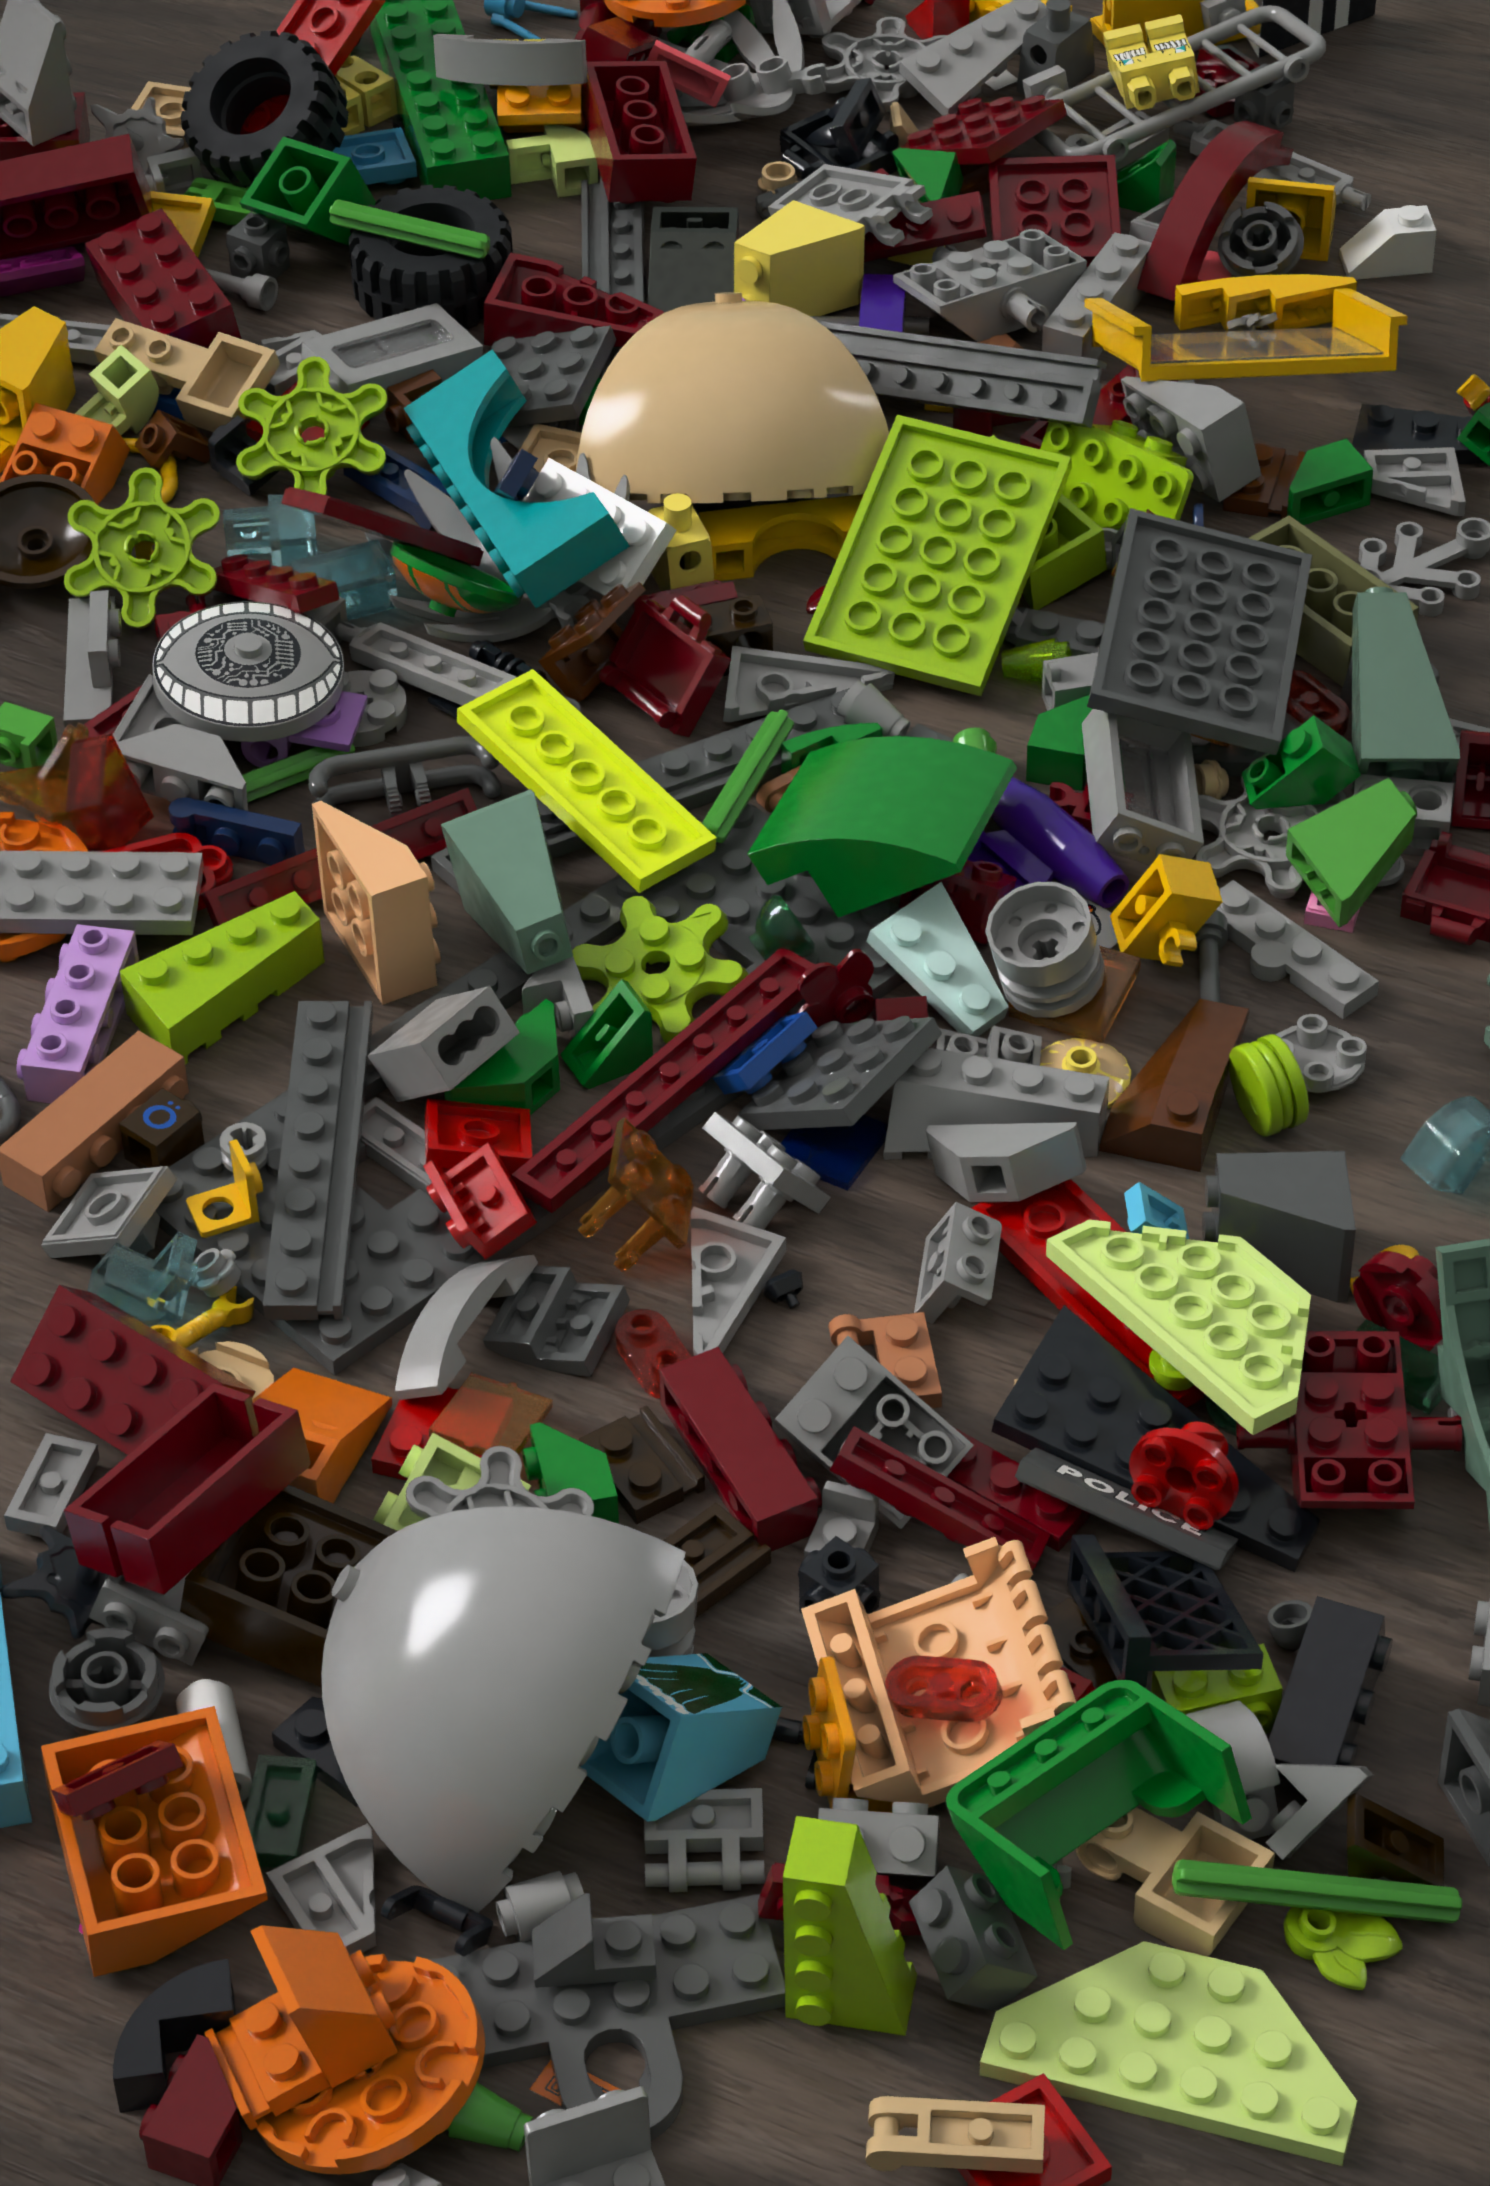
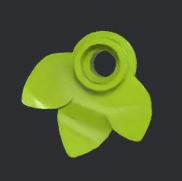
(1340, 1942)

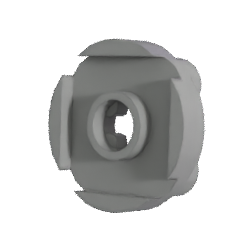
(384, 707)

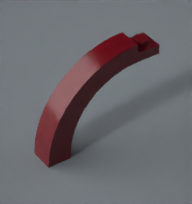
(1203, 201)

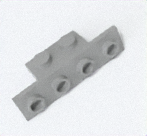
(91, 656)

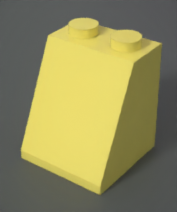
(802, 260)

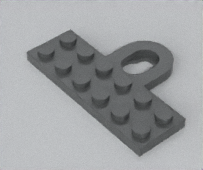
(709, 1968)

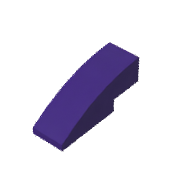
(882, 303)

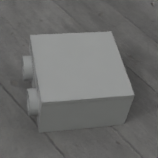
(443, 1044)

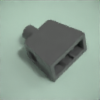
(1059, 40)

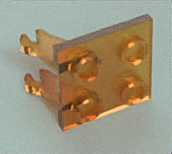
(45, 786)
(654, 1183)

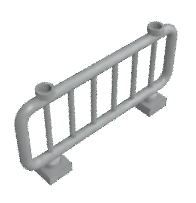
(1220, 22)

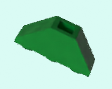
(520, 1072)

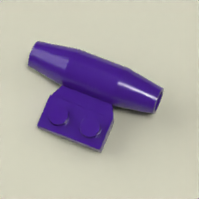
(1046, 844)

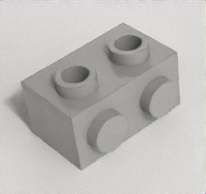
(899, 1841)

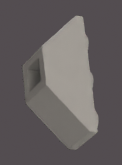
(185, 764)
(1005, 1159)

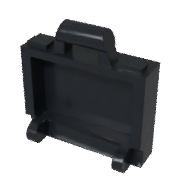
(808, 157)

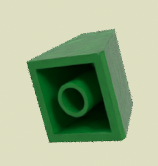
(302, 185)

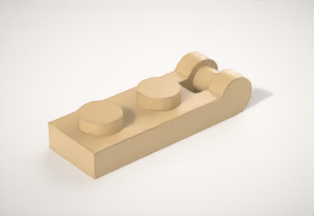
(956, 2134)

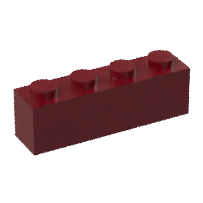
(739, 1449)

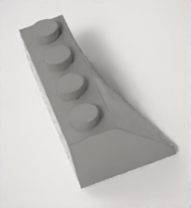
(977, 1089)

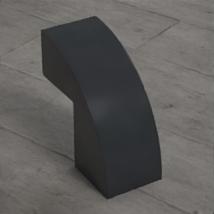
(169, 2024)

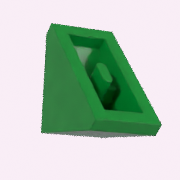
(934, 169)
(1148, 179)
(612, 1040)

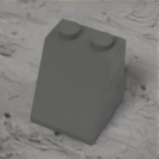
(1290, 1211)

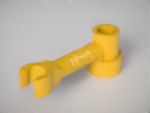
(222, 1314)

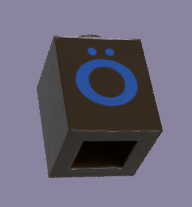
(161, 1131)

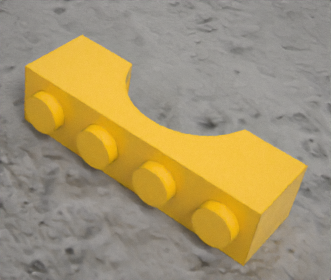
(751, 534)

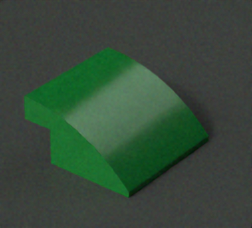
(881, 817)

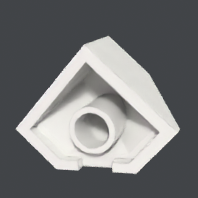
(1391, 245)

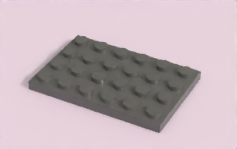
(1201, 632)

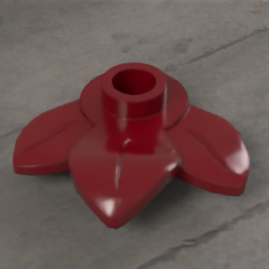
(838, 991)

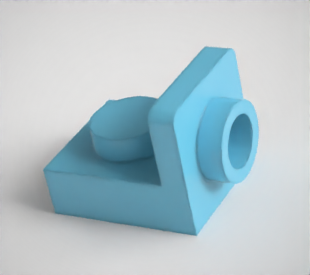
(1152, 1209)

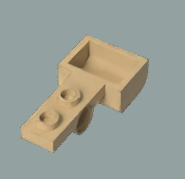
(208, 377)
(1148, 1852)

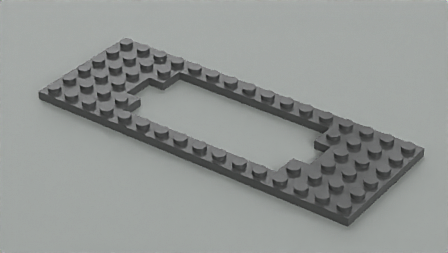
(407, 1251)

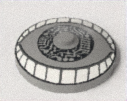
(248, 671)

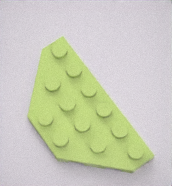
(1202, 1306)
(1181, 2046)

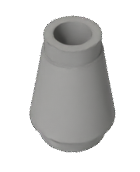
(868, 705)

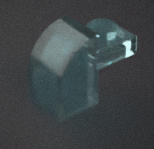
(271, 529)
(1451, 1145)
(147, 1287)

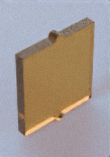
(490, 1415)

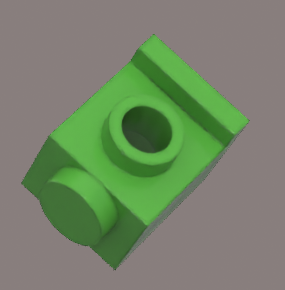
(25, 736)

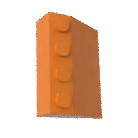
(160, 1860)

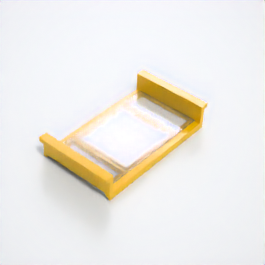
(1359, 341)

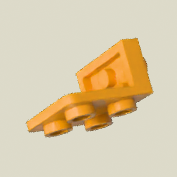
(531, 107)
(832, 1737)

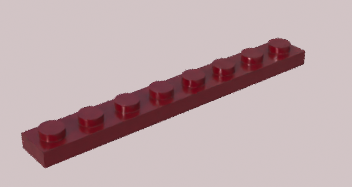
(663, 1080)

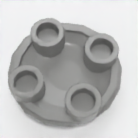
(1325, 1053)

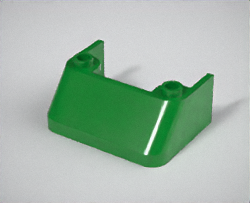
(1077, 1779)

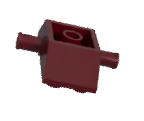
(1353, 1425)

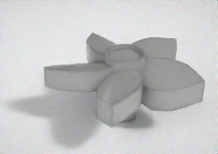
(1251, 322)

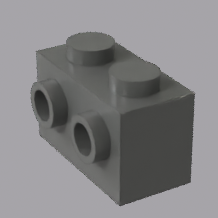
(972, 1939)

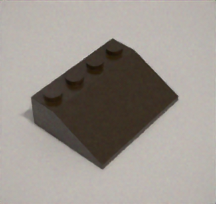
(275, 1580)

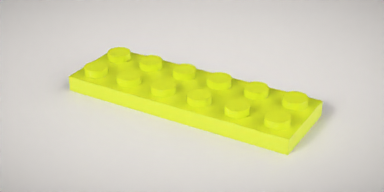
(586, 780)

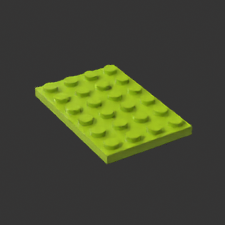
(938, 554)

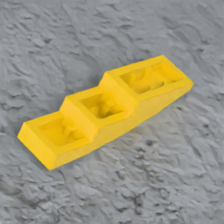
(1295, 298)

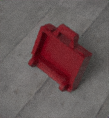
(667, 664)
(1450, 892)

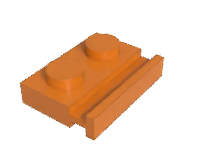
(266, 2061)

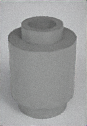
(534, 1901)

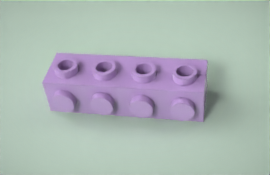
(78, 1012)

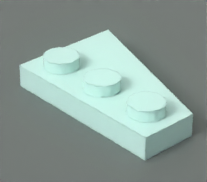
(941, 961)

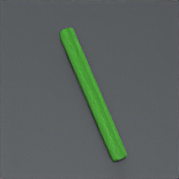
(1316, 1891)

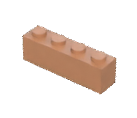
(82, 1125)

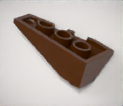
(1179, 1092)

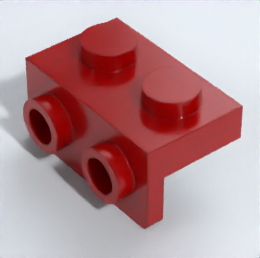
(481, 1201)

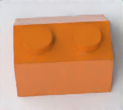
(329, 1999)

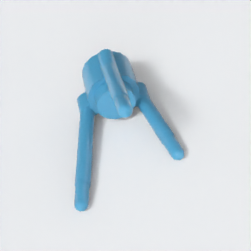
(506, 10)

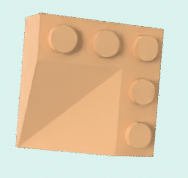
(377, 903)

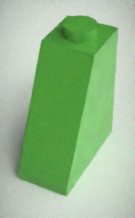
(1352, 846)

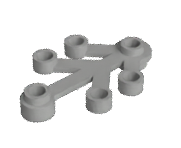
(1471, 542)

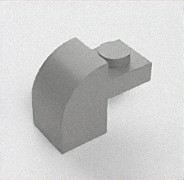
(1254, 1761)

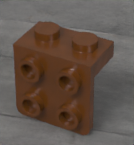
(585, 648)

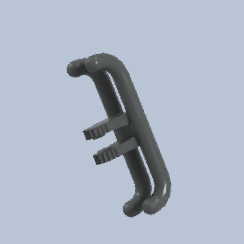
(404, 773)

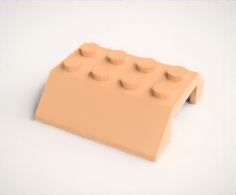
(981, 1617)

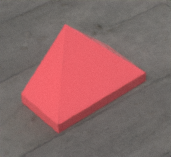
(691, 74)

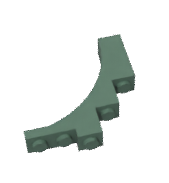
(1465, 1351)

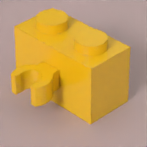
(1166, 909)

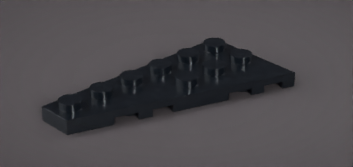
(1096, 1404)

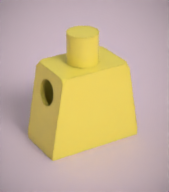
(688, 542)

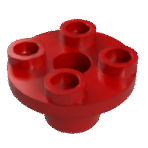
(1185, 1473)

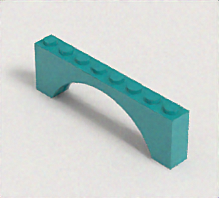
(533, 544)

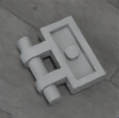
(712, 1822)

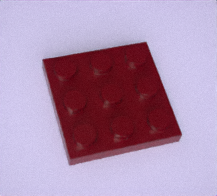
(988, 130)
(1061, 195)

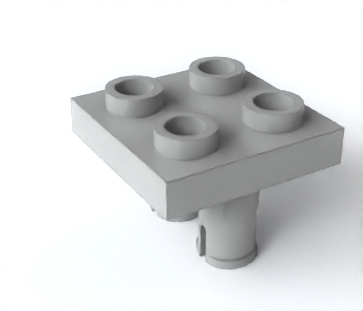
(758, 1152)

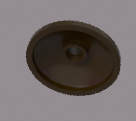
(35, 518)

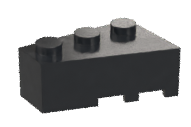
(1330, 1686)

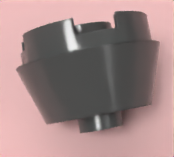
(1260, 241)
(106, 1682)

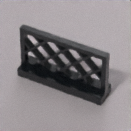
(1120, 1619)

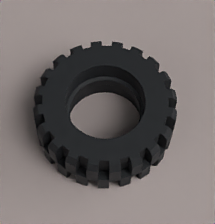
(244, 78)
(405, 276)

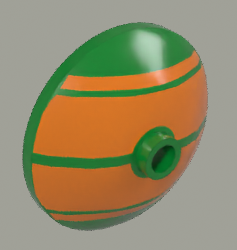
(451, 582)

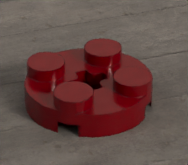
(1401, 1296)

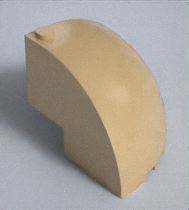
(734, 408)

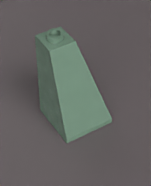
(1396, 701)
(510, 880)

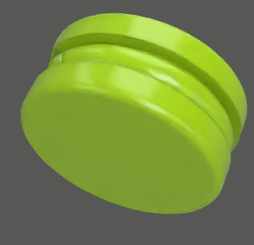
(1268, 1085)

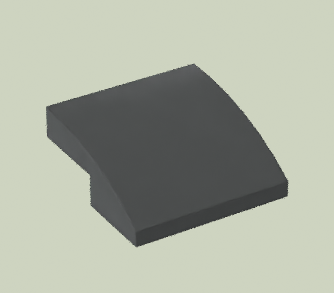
(557, 1321)

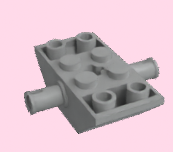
(996, 285)

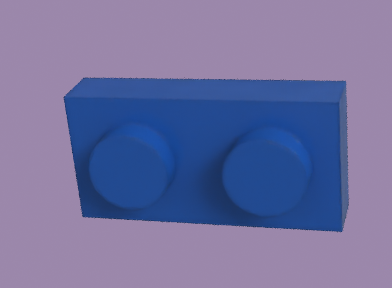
(777, 1044)

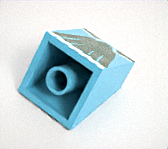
(682, 1734)

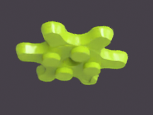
(307, 406)
(138, 520)
(653, 940)

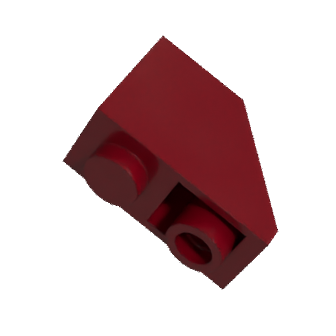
(195, 2123)

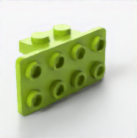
(1120, 471)

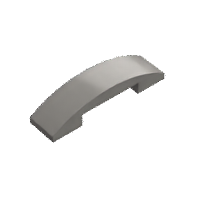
(510, 61)
(432, 1351)

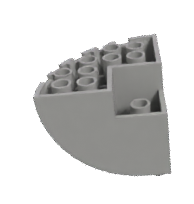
(479, 1676)

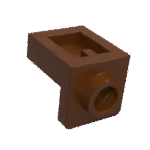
(405, 393)
(172, 435)

